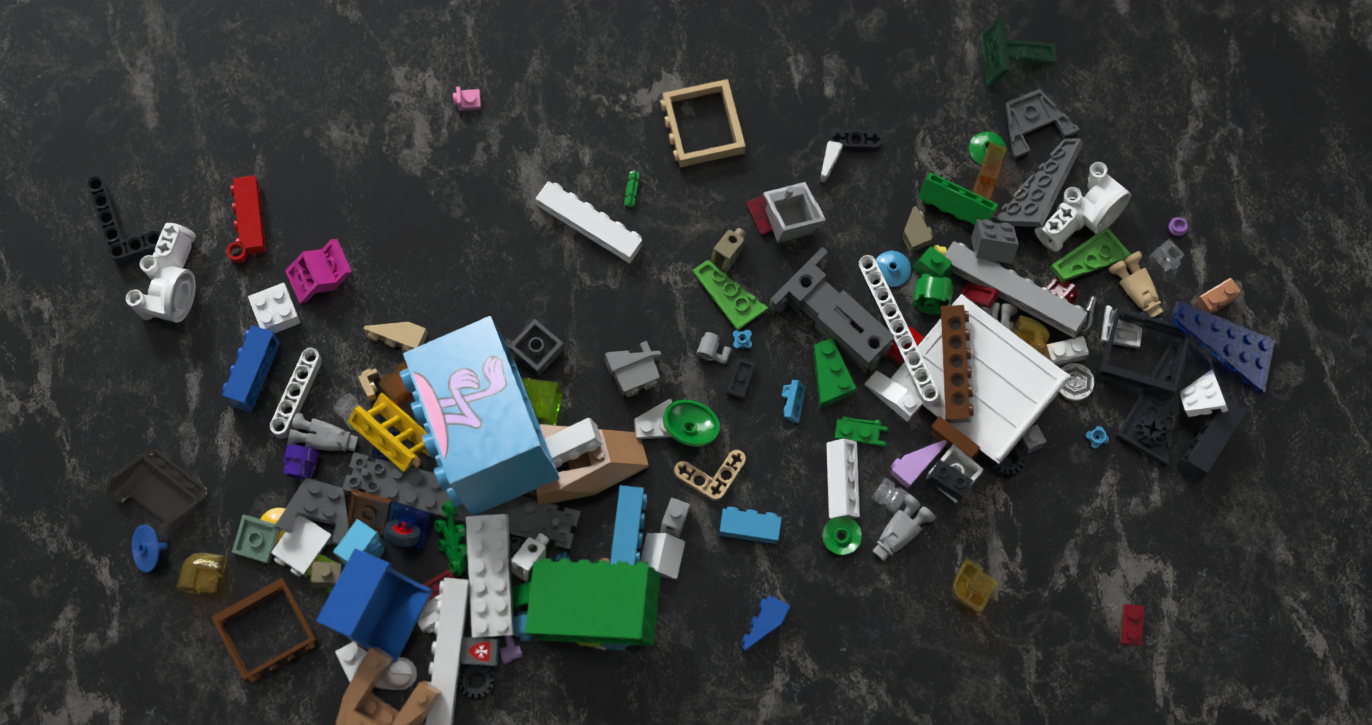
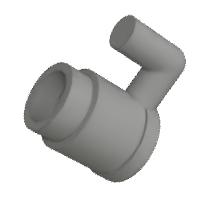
(709, 346)

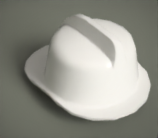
(398, 675)

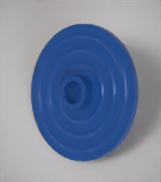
(146, 548)

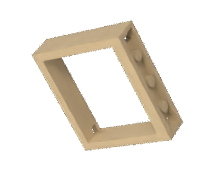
(736, 148)

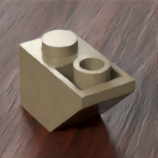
(916, 232)

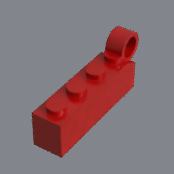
(249, 218)

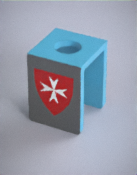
(479, 651)

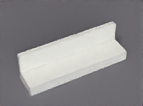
(843, 478)

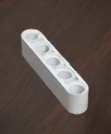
(295, 383)

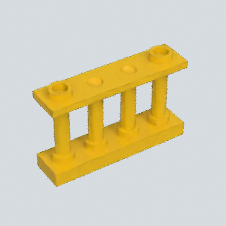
(383, 439)

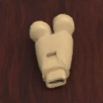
(1138, 285)

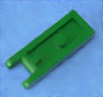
(860, 432)

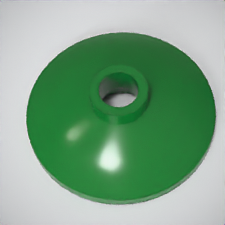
(977, 145)
(844, 526)

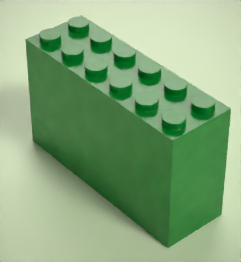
(593, 602)

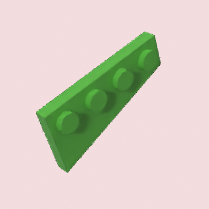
(1092, 255)

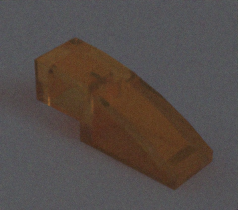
(989, 170)

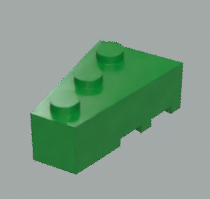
(831, 374)

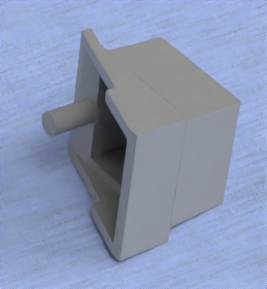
(793, 212)
(633, 370)

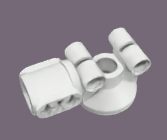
(1095, 210)
(171, 286)

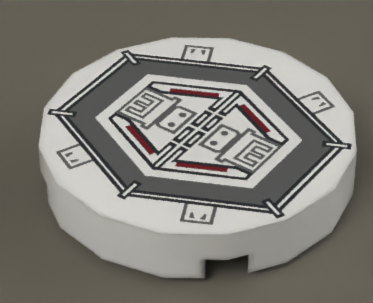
(1079, 384)

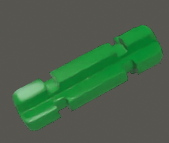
(632, 188)

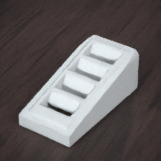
(831, 155)

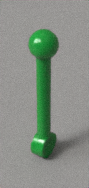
(876, 422)

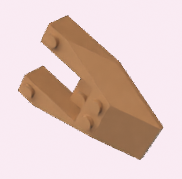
(594, 470)
(363, 707)

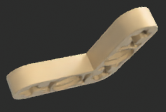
(711, 482)

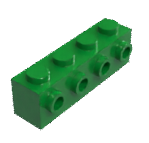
(956, 199)

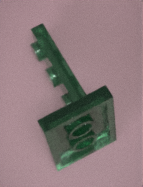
(999, 50)

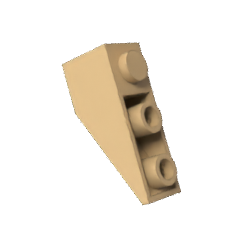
(402, 334)

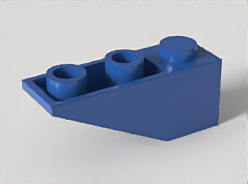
(770, 618)

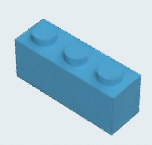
(750, 525)

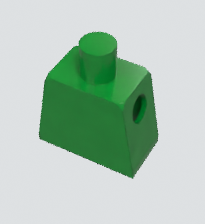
(934, 263)

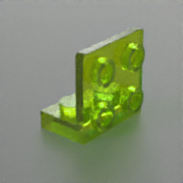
(544, 398)

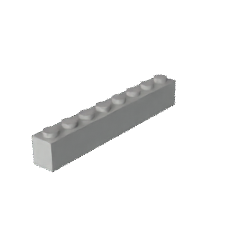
(1017, 290)

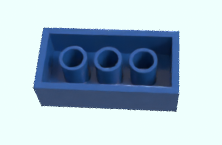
(250, 368)

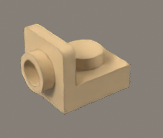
(369, 387)

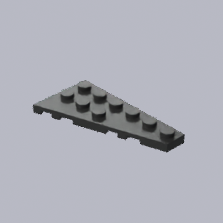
(1038, 193)

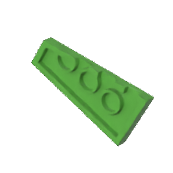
(733, 300)

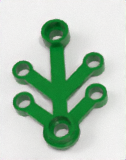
(453, 538)

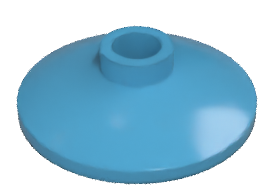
(897, 276)

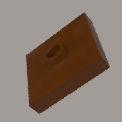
(370, 510)

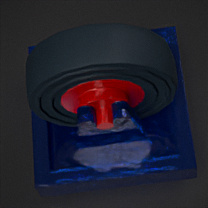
(407, 526)

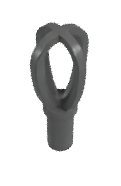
(1090, 310)

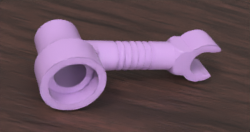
(511, 651)

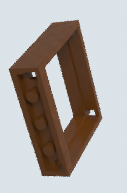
(248, 604)

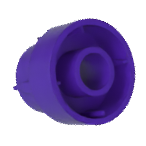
(300, 462)

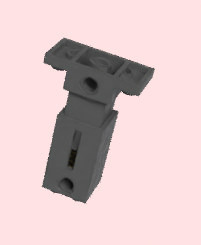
(835, 314)

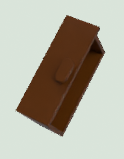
(945, 431)

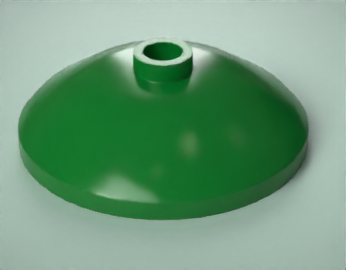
(691, 423)

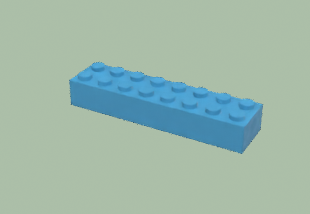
(626, 532)

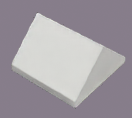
(663, 553)

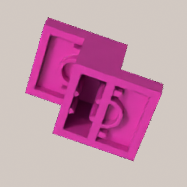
(318, 271)

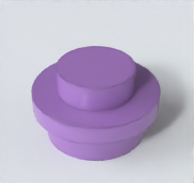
(1178, 226)

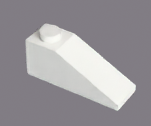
(894, 395)

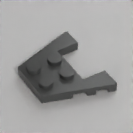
(1031, 113)
(320, 503)

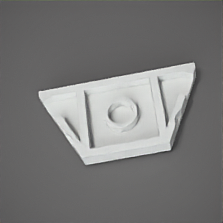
(1203, 396)

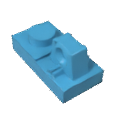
(795, 395)

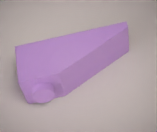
(914, 464)

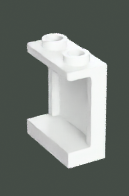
(301, 546)

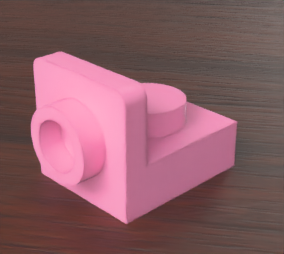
(467, 99)

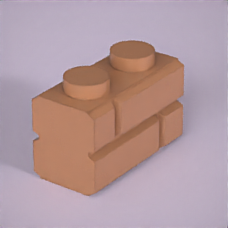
(1218, 296)

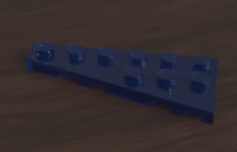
(1232, 344)

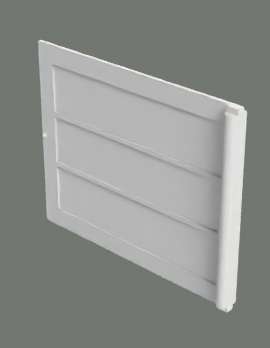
(1008, 381)

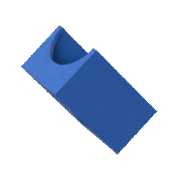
(374, 604)

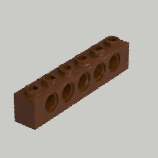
(949, 316)

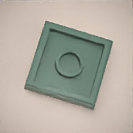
(255, 539)

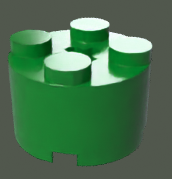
(932, 293)

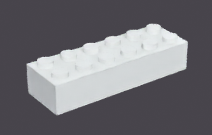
(490, 575)

